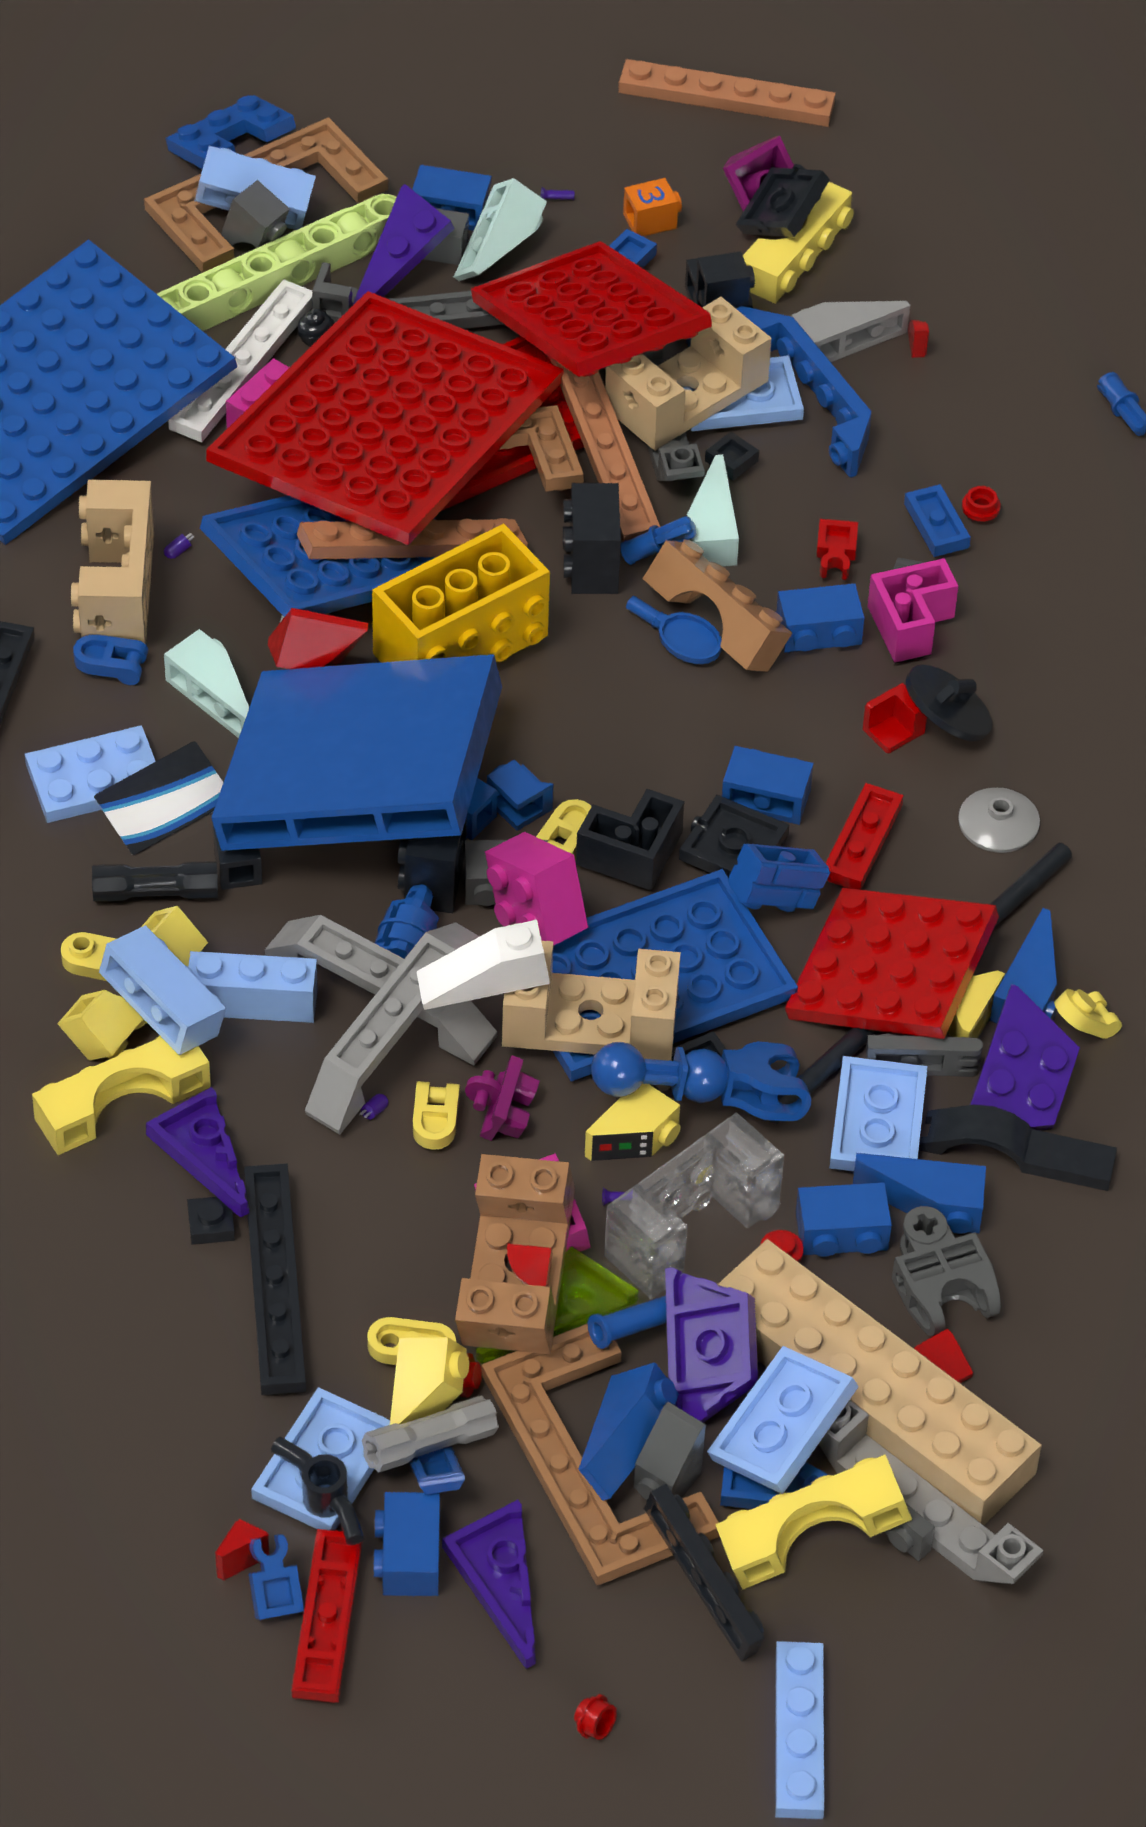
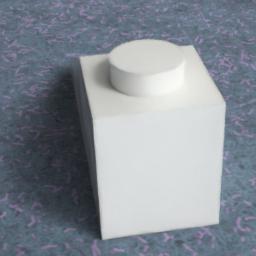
(488, 966)

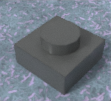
(913, 1536)

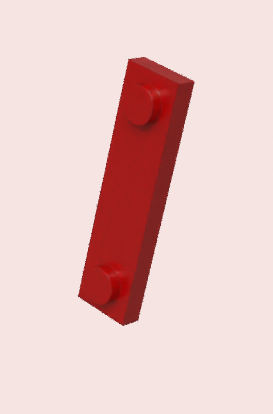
(326, 1618)

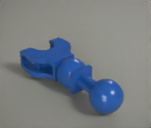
(739, 1077)

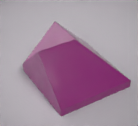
(748, 168)

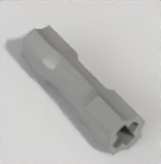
(401, 1443)

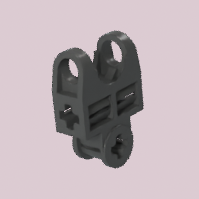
(941, 1269)

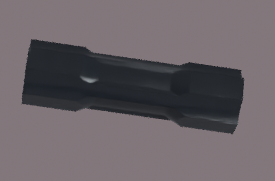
(123, 882)

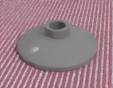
(999, 820)

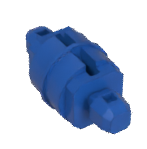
(407, 921)

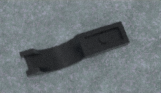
(1033, 1150)

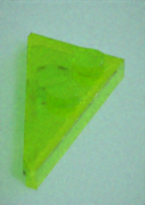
(584, 1291)

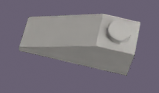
(853, 326)

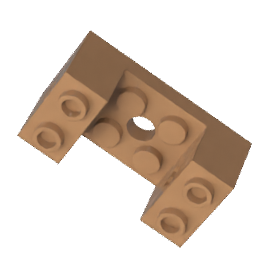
(520, 1205)

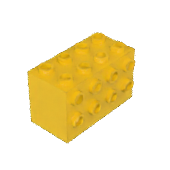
(464, 603)

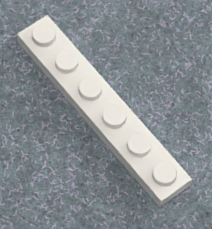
(252, 351)

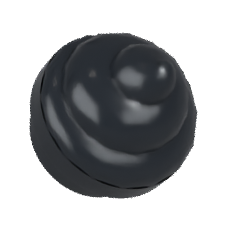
(313, 326)

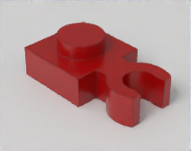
(836, 545)

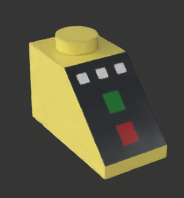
(634, 1126)

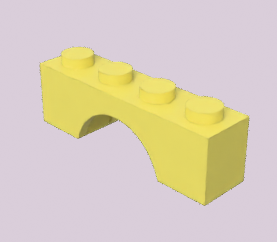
(782, 261)
(103, 1020)
(71, 1107)
(761, 1537)

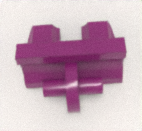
(498, 1096)

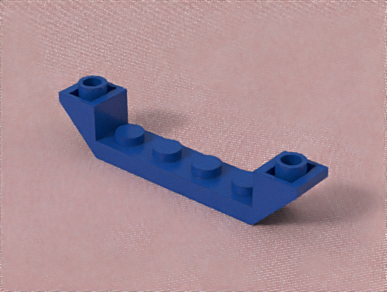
(830, 387)

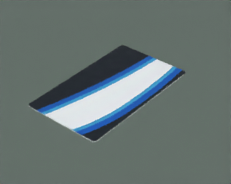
(161, 797)

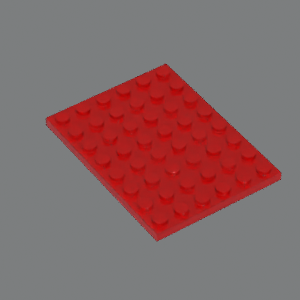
(385, 417)

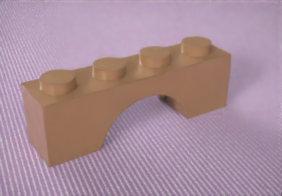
(750, 631)

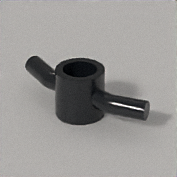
(323, 1500)

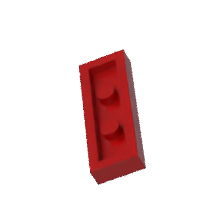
(863, 836)

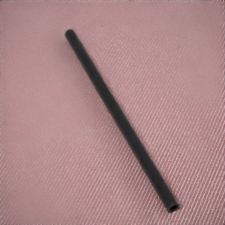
(1005, 904)

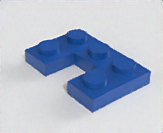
(247, 115)

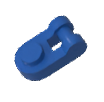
(97, 657)

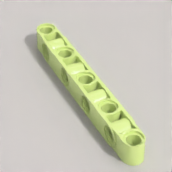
(294, 257)

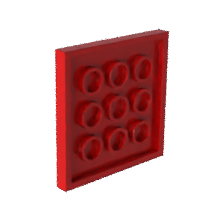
(892, 962)

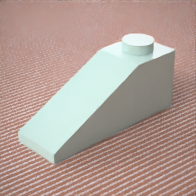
(505, 222)
(715, 517)
(206, 676)

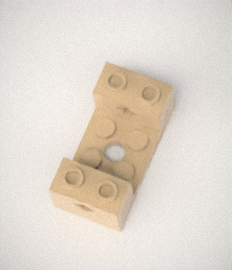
(719, 365)
(117, 531)
(630, 1010)

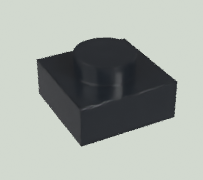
(736, 452)
(210, 1221)

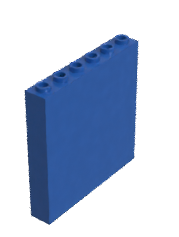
(358, 753)

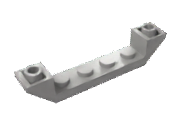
(460, 1025)
(376, 1030)
(956, 1533)

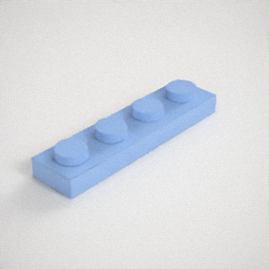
(799, 1731)

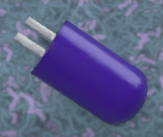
(178, 546)
(374, 1106)

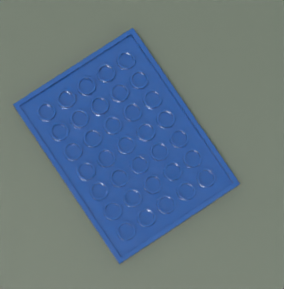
(88, 376)

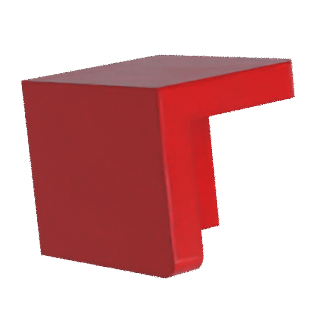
(893, 719)

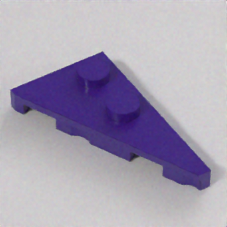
(406, 240)
(198, 1142)
(494, 1565)

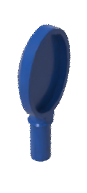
(681, 633)

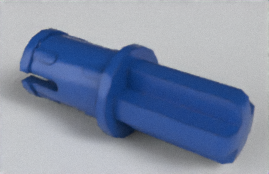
(1123, 402)
(652, 541)

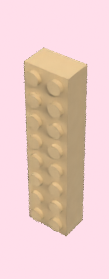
(911, 1403)

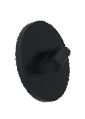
(949, 702)

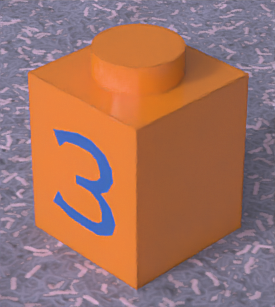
(651, 207)

